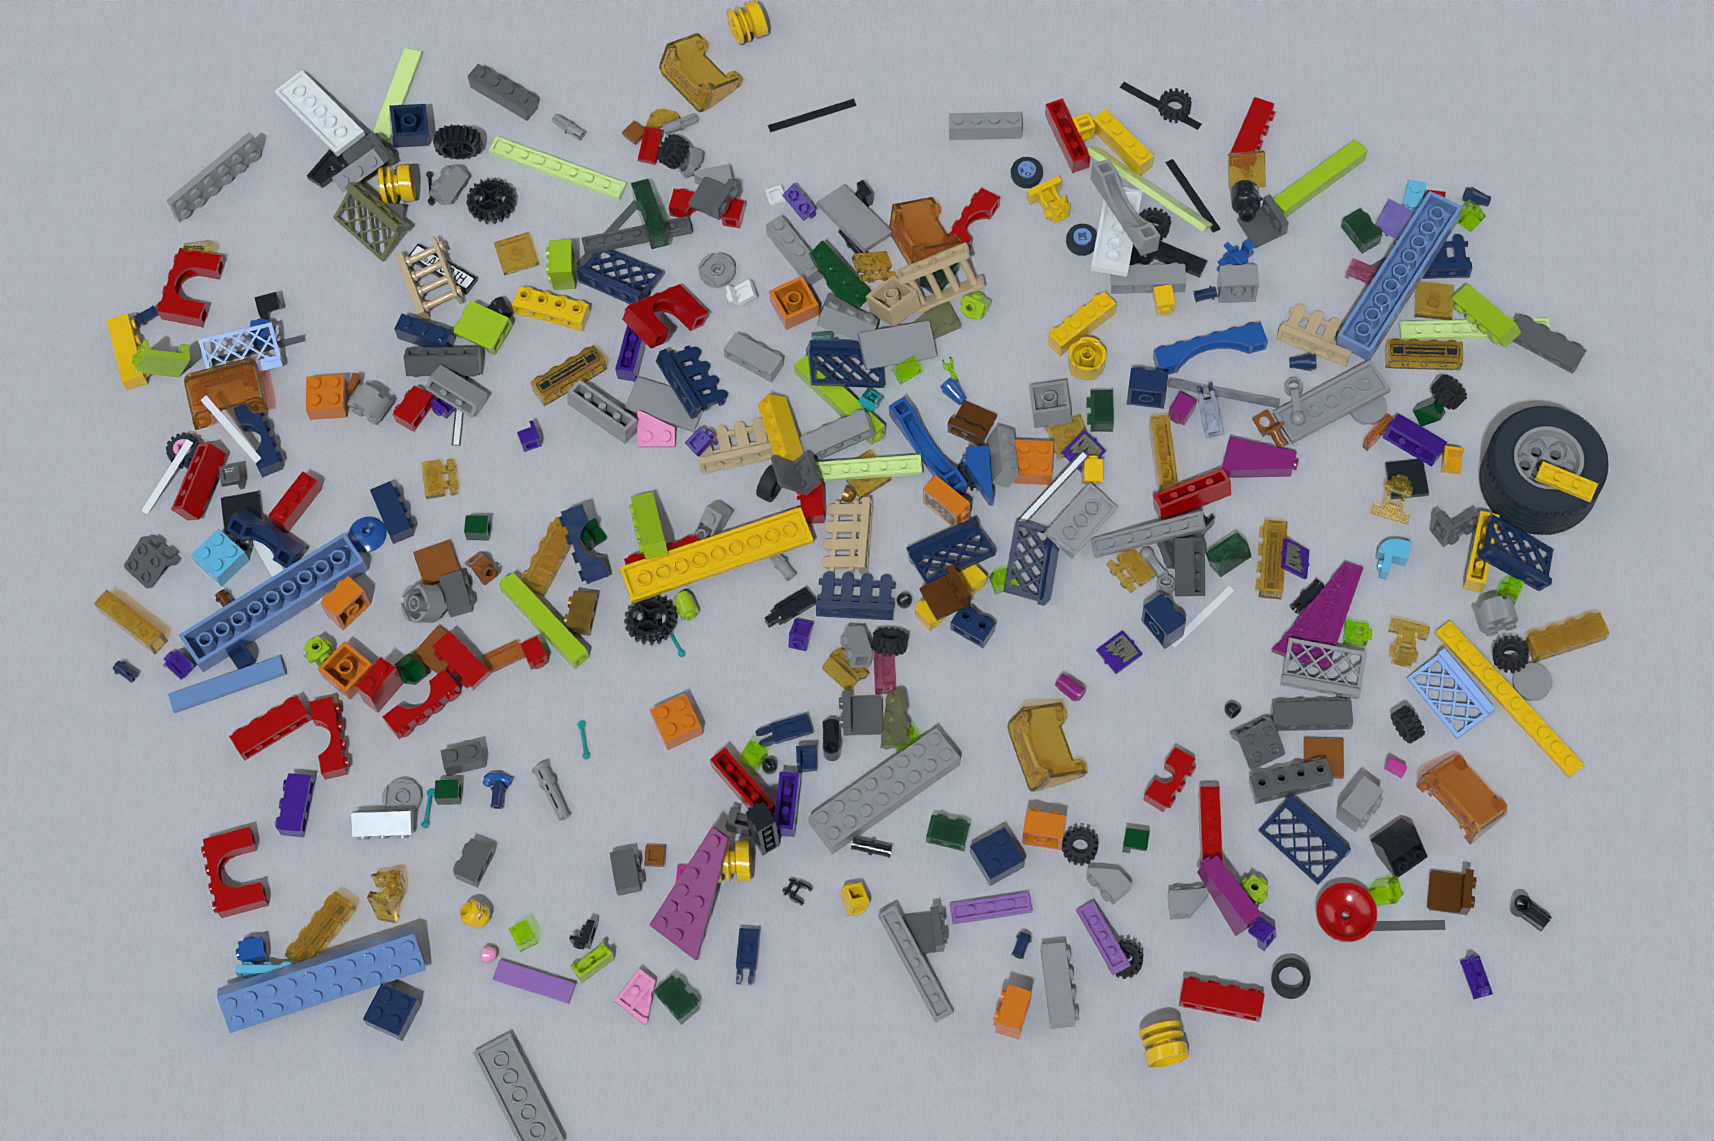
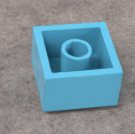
(220, 557)

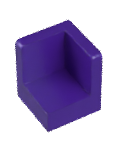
(529, 438)

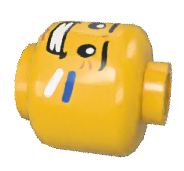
(475, 914)

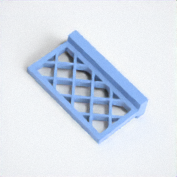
(263, 364)
(1465, 684)

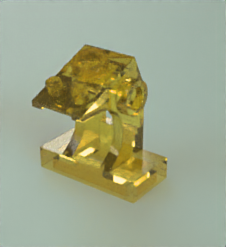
(1399, 485)
(1406, 633)
(387, 902)

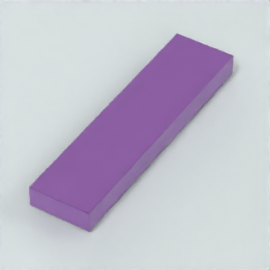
(990, 908)
(1103, 938)
(534, 981)

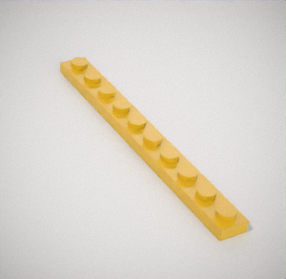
(1509, 699)

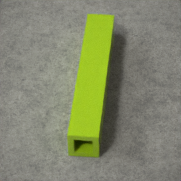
(1321, 178)
(837, 398)
(543, 620)

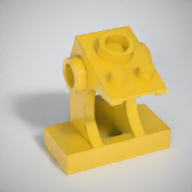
(1046, 194)

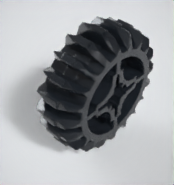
(457, 142)
(489, 206)
(659, 609)

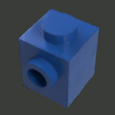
(264, 332)
(252, 950)

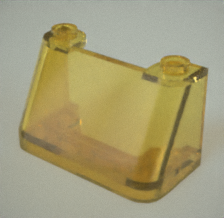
(695, 74)
(1043, 746)

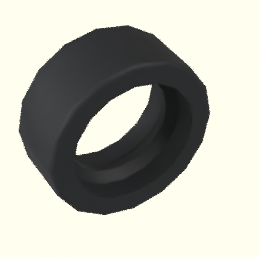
(768, 486)
(1295, 963)

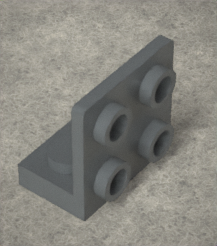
(1267, 225)
(1447, 533)
(1258, 741)

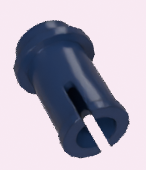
(1205, 294)
(145, 315)
(121, 668)
(497, 795)
(1021, 945)

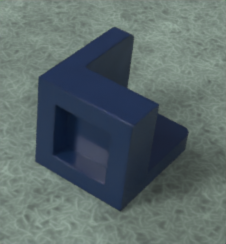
(240, 655)
(806, 758)

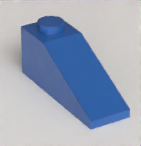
(979, 470)

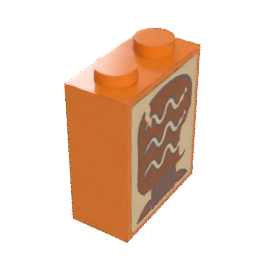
(946, 502)

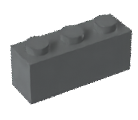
(1189, 567)

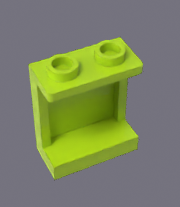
(482, 327)
(161, 362)

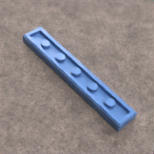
(227, 684)

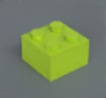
(561, 264)

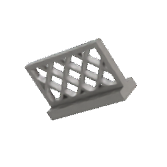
(1321, 685)

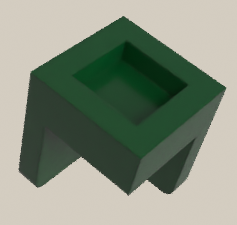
(1428, 411)
(477, 527)
(592, 535)
(411, 669)
(447, 792)
(1135, 839)

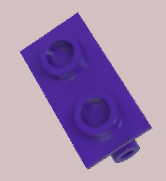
(799, 202)
(1476, 977)

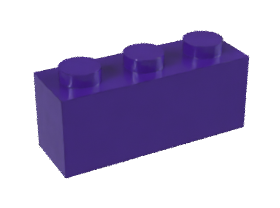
(630, 356)
(1415, 440)
(787, 803)
(295, 805)

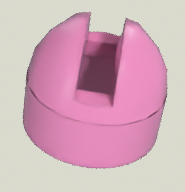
(489, 954)

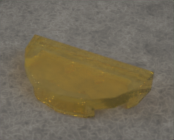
(661, 117)
(206, 246)

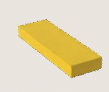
(1566, 481)

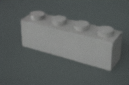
(985, 125)
(793, 249)
(1144, 277)
(602, 411)
(838, 435)
(1058, 985)

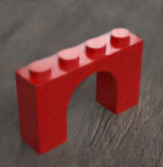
(186, 266)
(673, 300)
(218, 852)

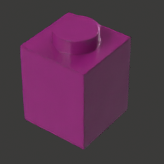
(1182, 408)

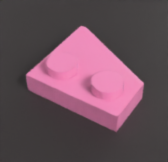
(653, 432)
(637, 996)

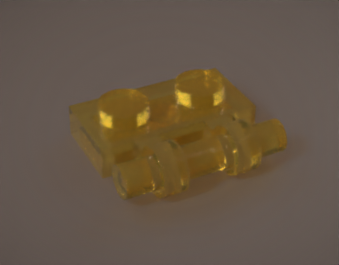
(872, 262)
(433, 478)
(1135, 567)

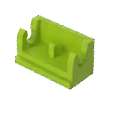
(592, 962)

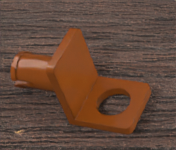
(1272, 430)
(482, 568)

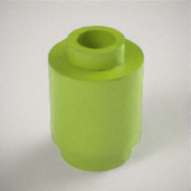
(686, 606)

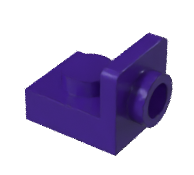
(442, 408)
(701, 440)
(800, 634)
(177, 664)
(1263, 932)

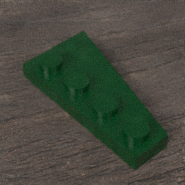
(839, 276)

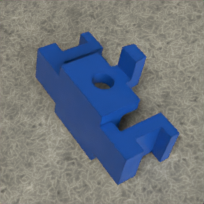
(1235, 256)

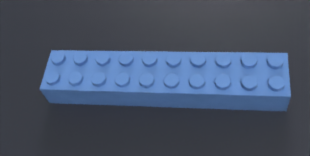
(1399, 276)
(273, 601)
(321, 979)

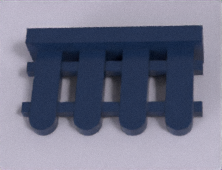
(1453, 267)
(686, 389)
(855, 607)

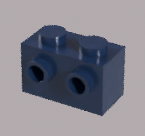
(973, 626)

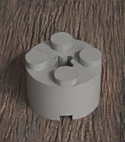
(368, 402)
(423, 603)
(1496, 615)

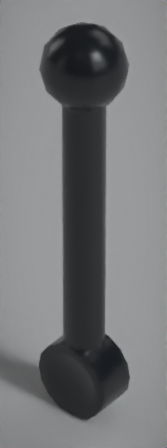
(431, 201)

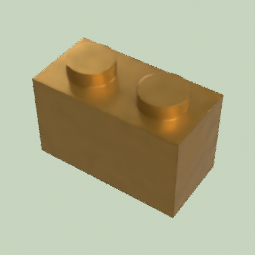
(581, 612)

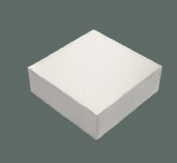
(774, 196)

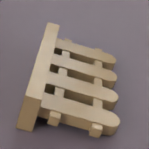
(1309, 340)
(740, 455)
(852, 527)

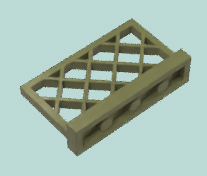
(387, 218)

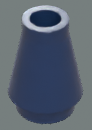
(1476, 196)
(1304, 362)

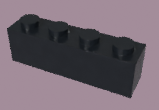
(762, 828)

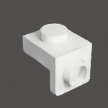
(741, 293)

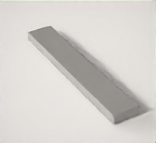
(1148, 534)
(915, 963)

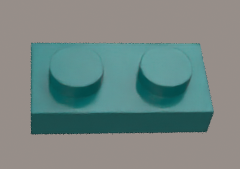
(870, 399)

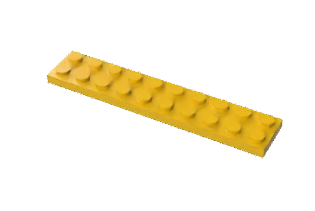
(716, 555)

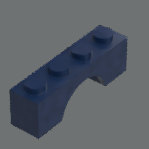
(253, 422)
(249, 526)
(591, 567)

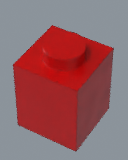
(534, 653)

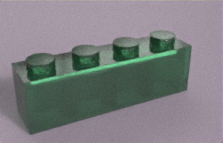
(649, 213)

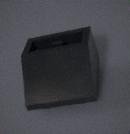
(1399, 847)

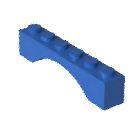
(1246, 339)
(914, 432)

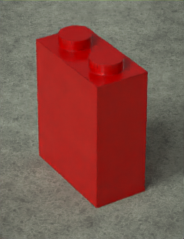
(379, 684)

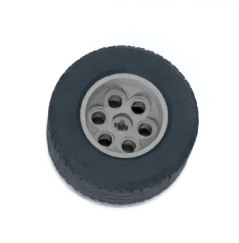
(1516, 493)

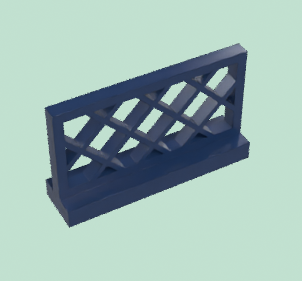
(614, 288)
(840, 349)
(944, 542)
(1514, 565)
(1047, 569)
(1315, 826)

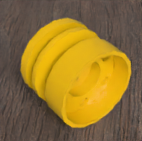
(749, 21)
(396, 184)
(737, 862)
(1164, 1044)

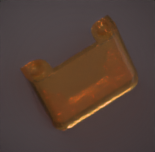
(918, 230)
(226, 387)
(1463, 796)

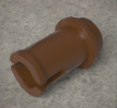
(223, 598)

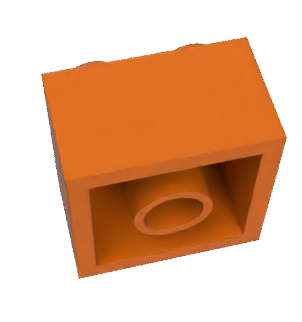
(794, 302)
(326, 397)
(1034, 462)
(345, 603)
(345, 669)
(676, 721)
(1043, 829)
(1013, 1011)

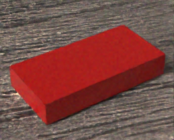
(649, 145)

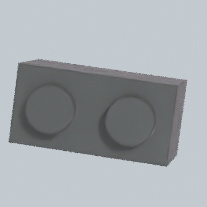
(456, 594)
(463, 758)
(473, 862)
(625, 871)

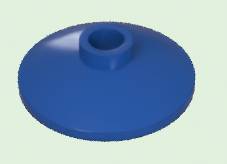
(370, 541)

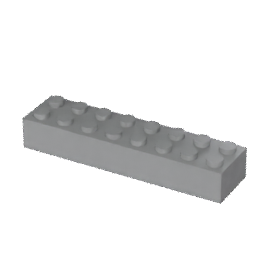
(884, 790)

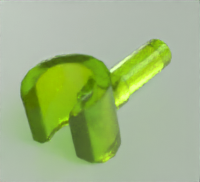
(949, 367)

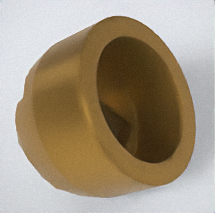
(848, 494)

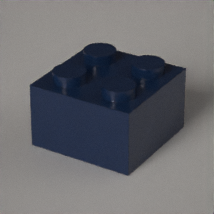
(409, 125)
(1147, 387)
(1163, 620)
(997, 856)
(391, 1012)

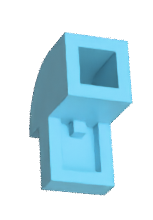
(1392, 551)

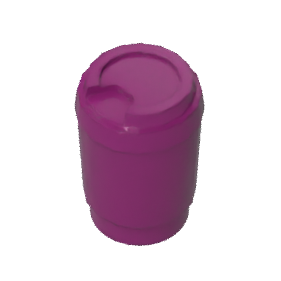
(1070, 687)

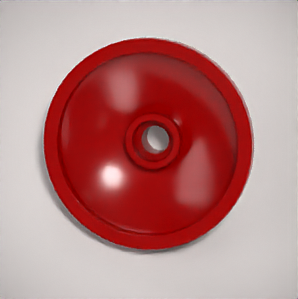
(1349, 900)

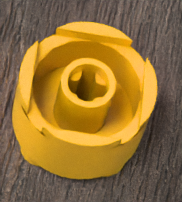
(1086, 358)

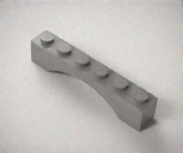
(1140, 231)

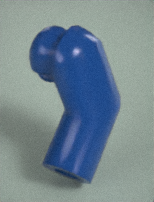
(497, 776)

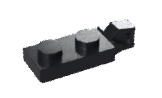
(790, 607)

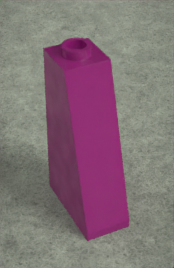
(1255, 459)
(1228, 895)

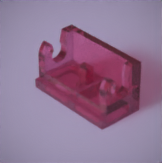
(1361, 271)
(884, 673)

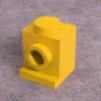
(1085, 126)
(854, 899)

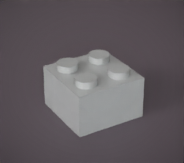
(1237, 283)
(1050, 404)
(1360, 804)

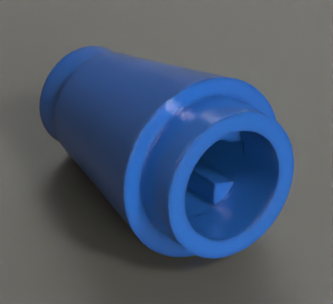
(953, 391)

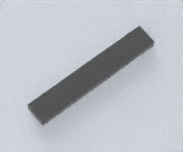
(632, 236)

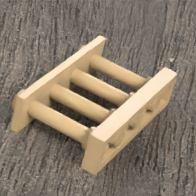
(936, 262)
(411, 278)

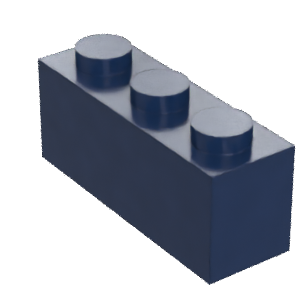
(423, 332)
(392, 512)

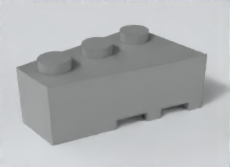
(845, 318)

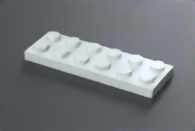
(319, 113)
(1112, 243)

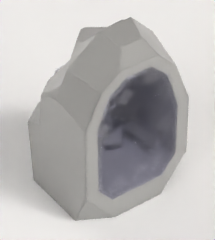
(691, 163)

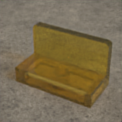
(839, 669)

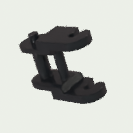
(799, 885)

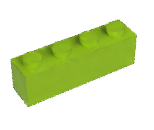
(1486, 316)
(648, 526)

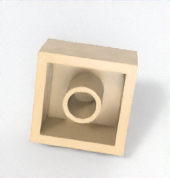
(893, 301)

